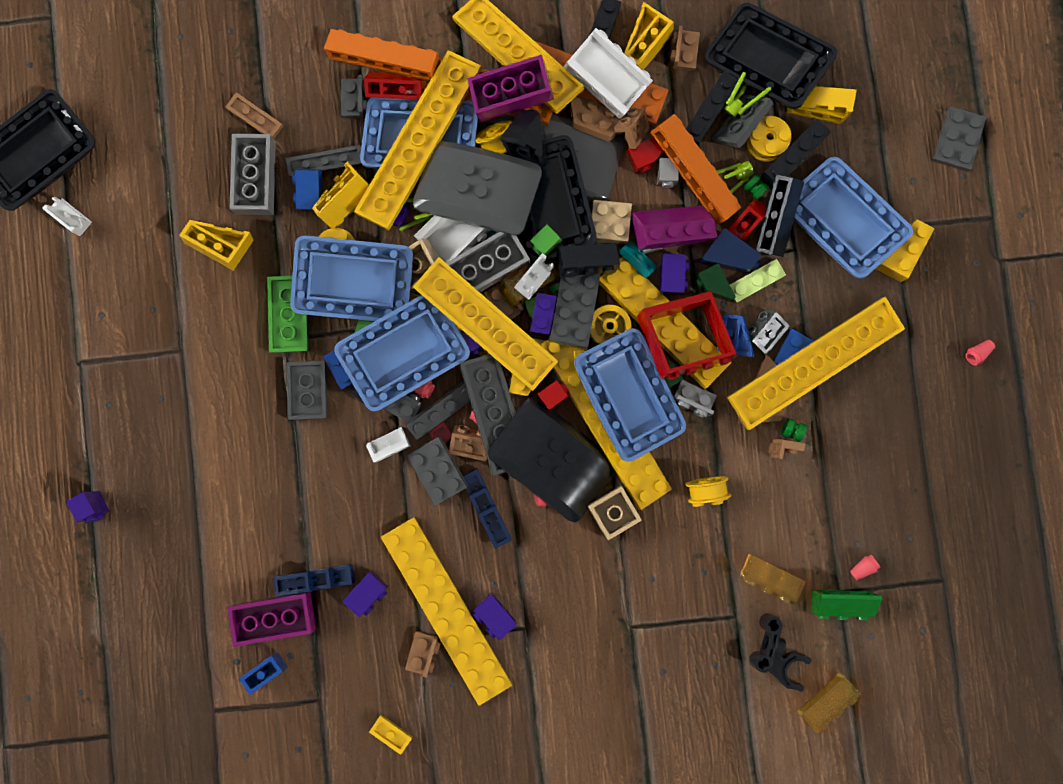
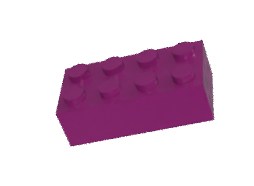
(510, 88)
(271, 619)

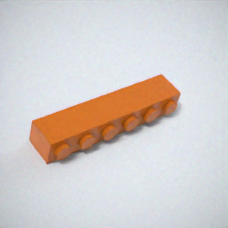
(381, 54)
(696, 169)

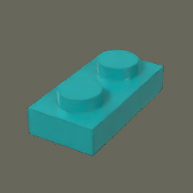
(638, 259)

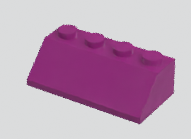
(673, 227)

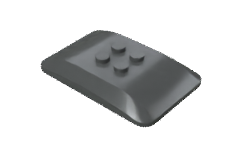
(596, 157)
(478, 187)

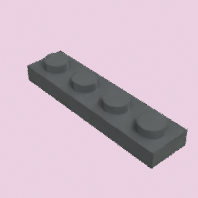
(326, 160)
(438, 411)

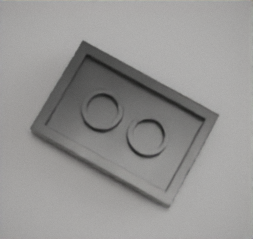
(737, 129)
(959, 139)
(306, 390)
(437, 471)

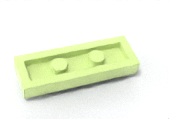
(757, 280)

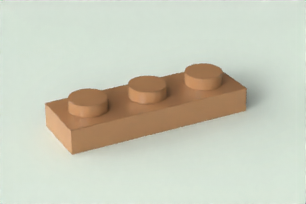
(253, 115)

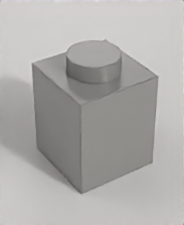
(666, 173)

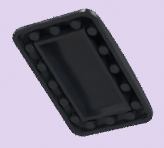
(771, 55)
(39, 148)
(560, 201)
(552, 459)

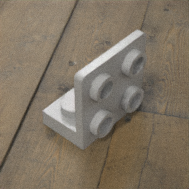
(694, 398)

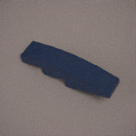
(486, 509)
(314, 580)

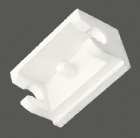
(68, 216)
(534, 277)
(388, 445)

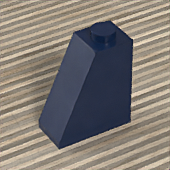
(731, 253)

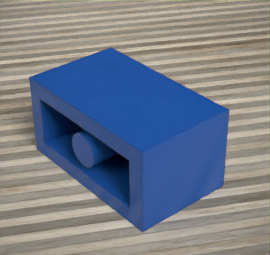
(308, 187)
(263, 673)

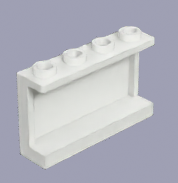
(608, 73)
(450, 236)

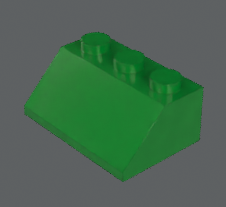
(845, 604)

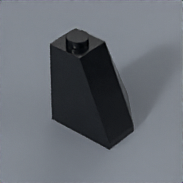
(526, 137)

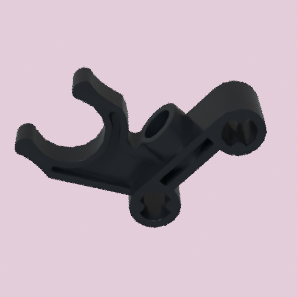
(772, 651)

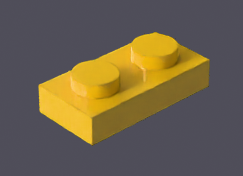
(390, 734)

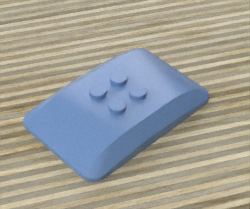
(388, 116)
(849, 218)
(349, 278)
(401, 352)
(629, 395)

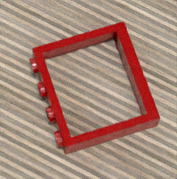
(715, 322)

